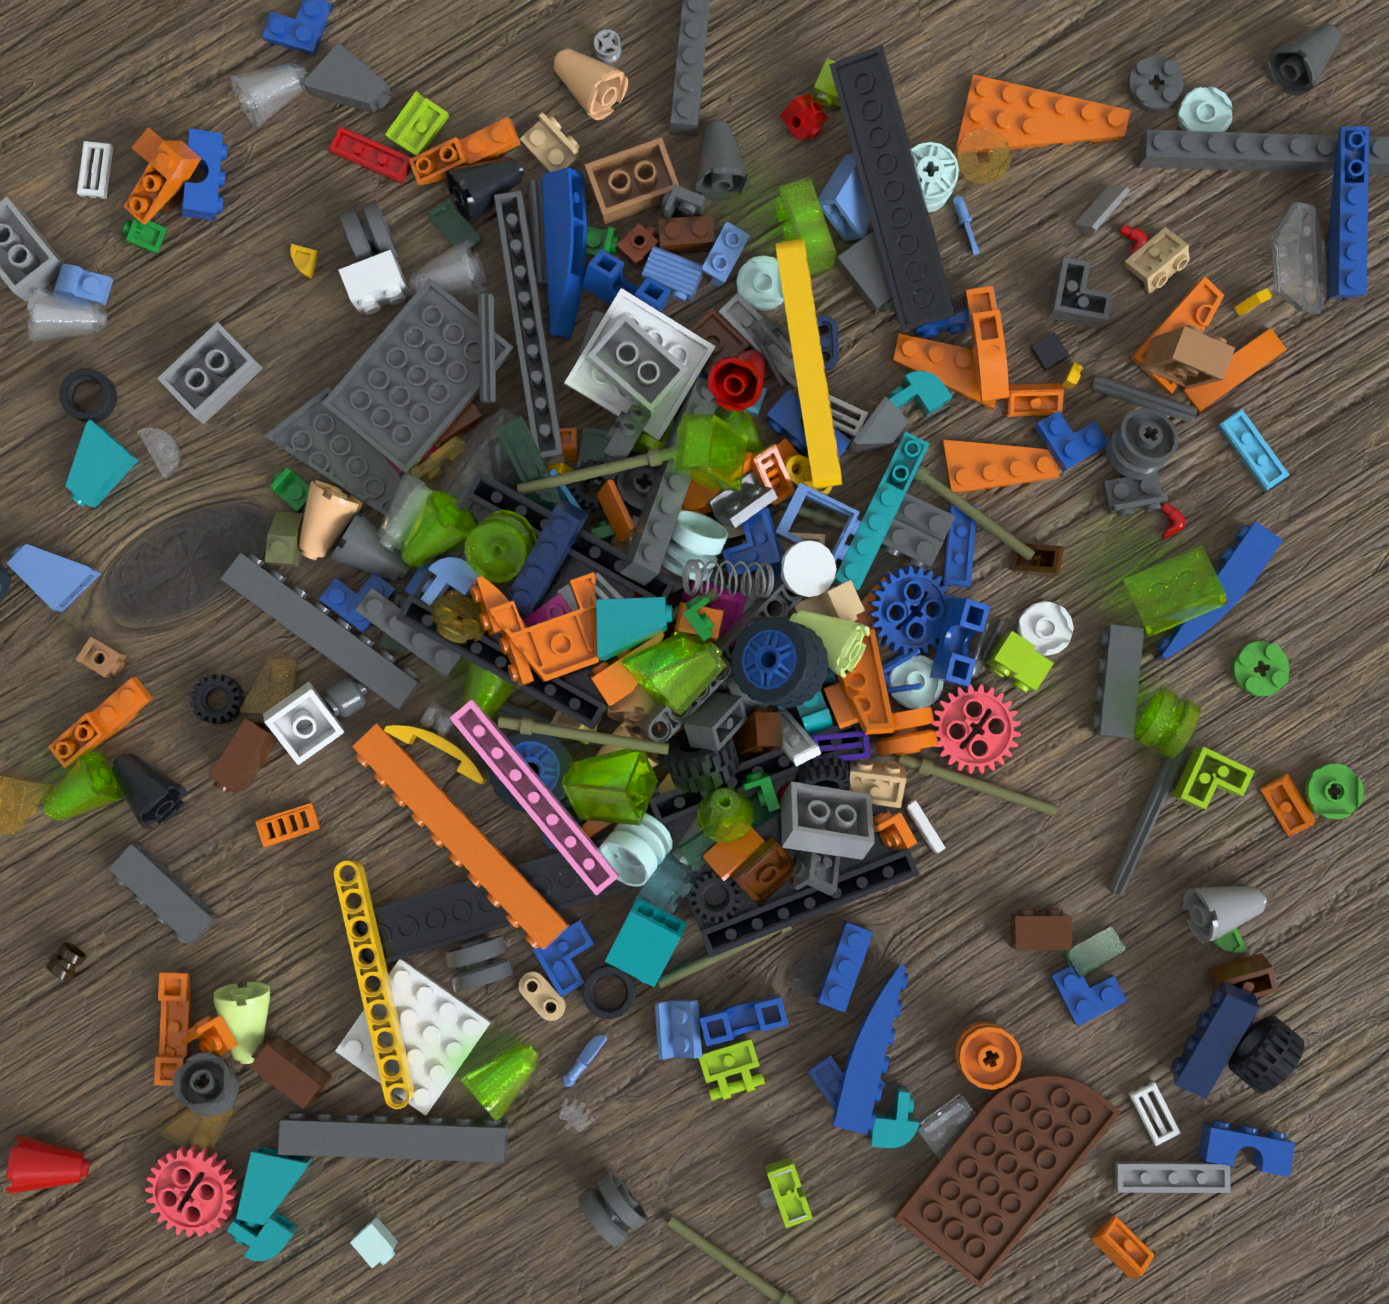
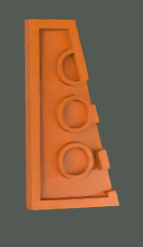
(1194, 309)
(948, 362)
(988, 466)
(868, 691)

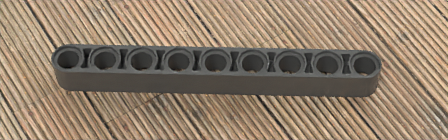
(671, 723)

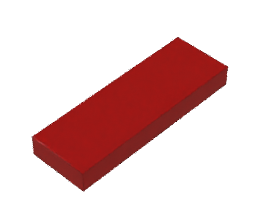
(370, 155)

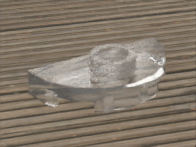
(162, 449)

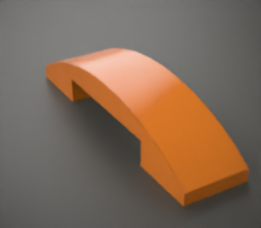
(1241, 366)
(174, 1022)

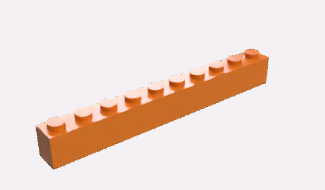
(461, 836)

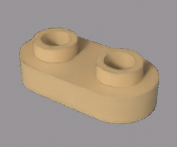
(545, 993)

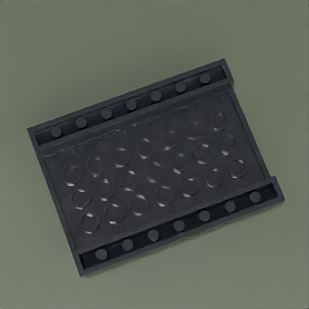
(570, 693)
(787, 905)

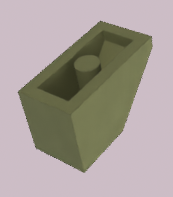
(284, 540)

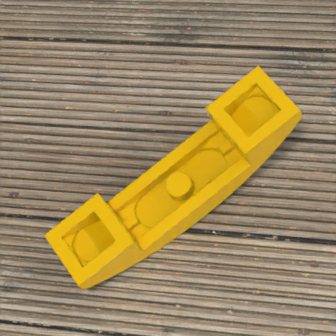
(467, 767)

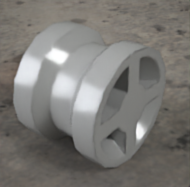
(605, 40)

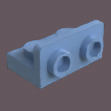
(724, 254)
(678, 1029)

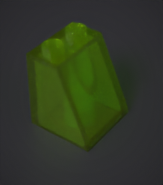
(676, 669)
(611, 787)

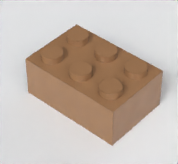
(631, 180)
(1188, 357)

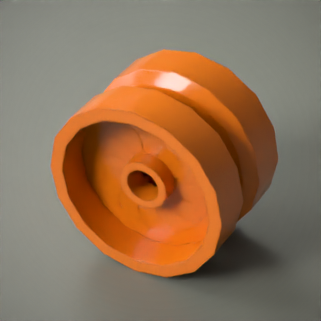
(905, 735)
(971, 1058)

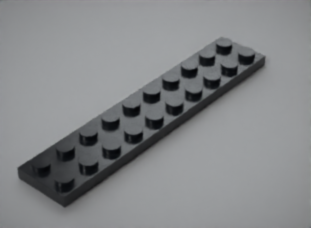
(892, 189)
(466, 912)

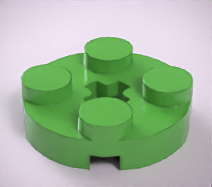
(1274, 677)
(1317, 788)

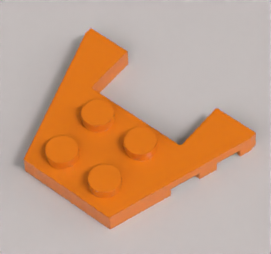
(559, 643)

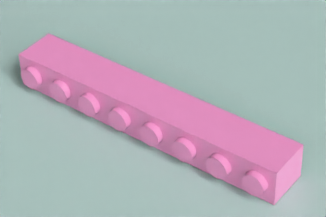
(534, 796)

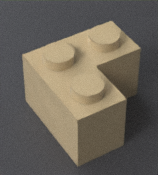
(838, 602)

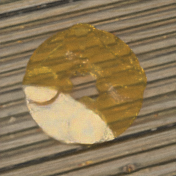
(997, 152)
(446, 613)

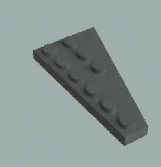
(337, 452)

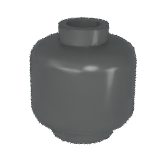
(345, 697)

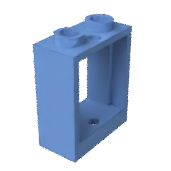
(806, 492)

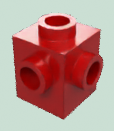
(804, 117)

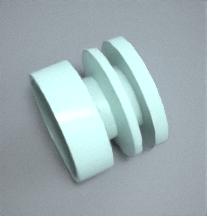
(942, 166)
(694, 538)
(637, 849)

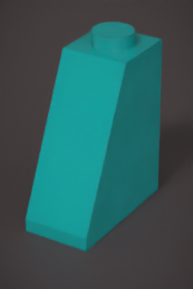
(97, 466)
(629, 623)
(268, 1183)

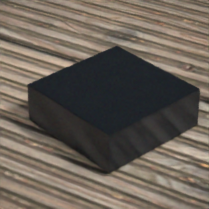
(1049, 351)

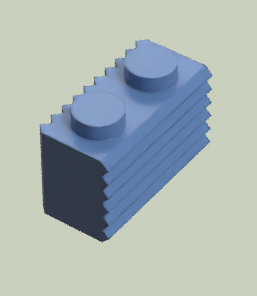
(674, 273)

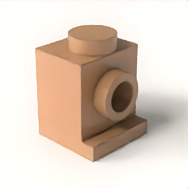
(93, 650)

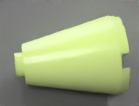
(839, 637)
(245, 1015)

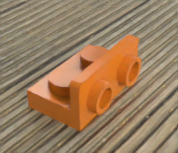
(894, 830)
(213, 1036)

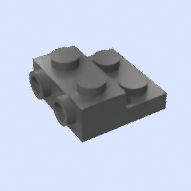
(624, 435)
(918, 530)

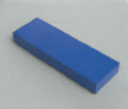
(959, 550)

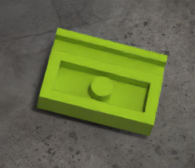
(417, 125)

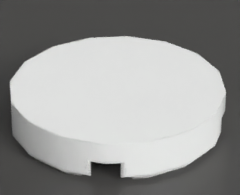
(808, 568)
(1046, 627)

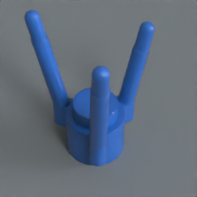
(894, 662)

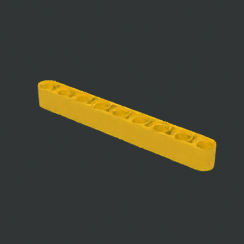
(808, 363)
(369, 996)

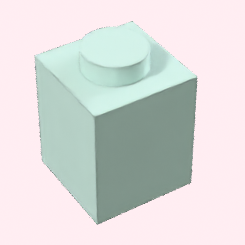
(375, 1243)

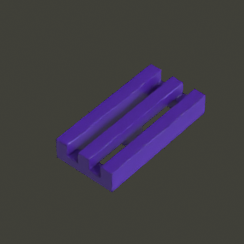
(865, 744)

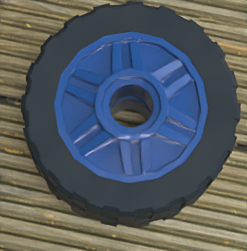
(779, 662)
(548, 754)

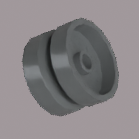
(366, 236)
(1142, 443)
(479, 966)
(612, 1209)

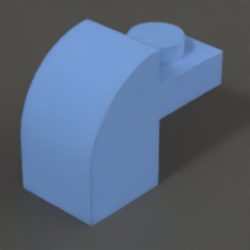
(83, 284)
(449, 572)

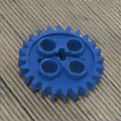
(894, 593)

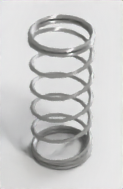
(699, 578)

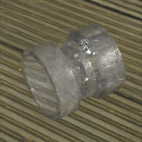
(438, 718)

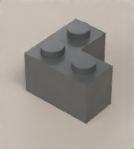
(1072, 299)

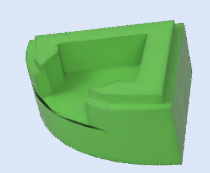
(1231, 942)

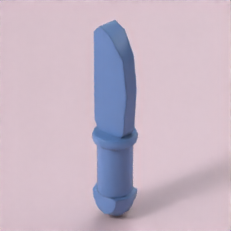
(965, 219)
(585, 1058)

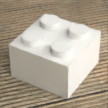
(375, 283)
(303, 723)

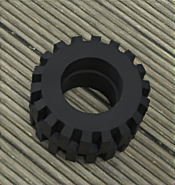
(700, 768)
(1266, 1054)

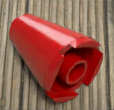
(738, 380)
(43, 1165)

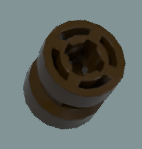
(64, 964)

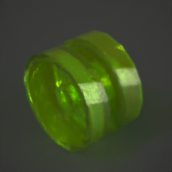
(500, 545)
(1167, 723)

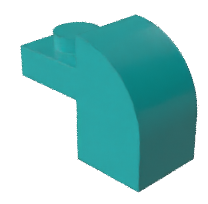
(923, 388)
(814, 715)
(895, 1128)
(264, 1242)

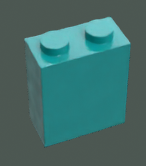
(646, 942)

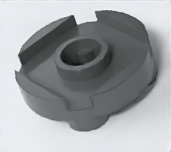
(1164, 71)

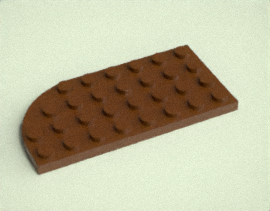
(1004, 1170)

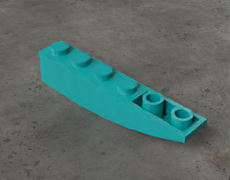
(881, 510)

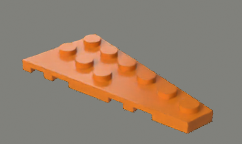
(1037, 116)

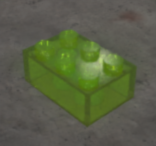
(803, 218)
(710, 452)
(1175, 591)

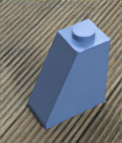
(845, 201)
(51, 576)

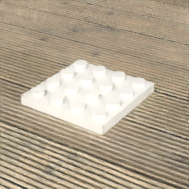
(677, 340)
(435, 1030)

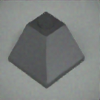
(881, 429)

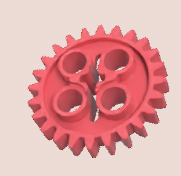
(994, 744)
(213, 1205)

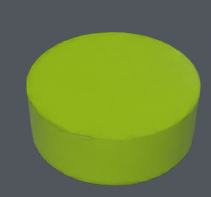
(649, 442)

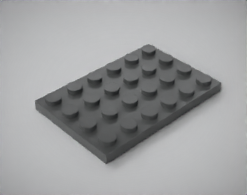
(415, 377)

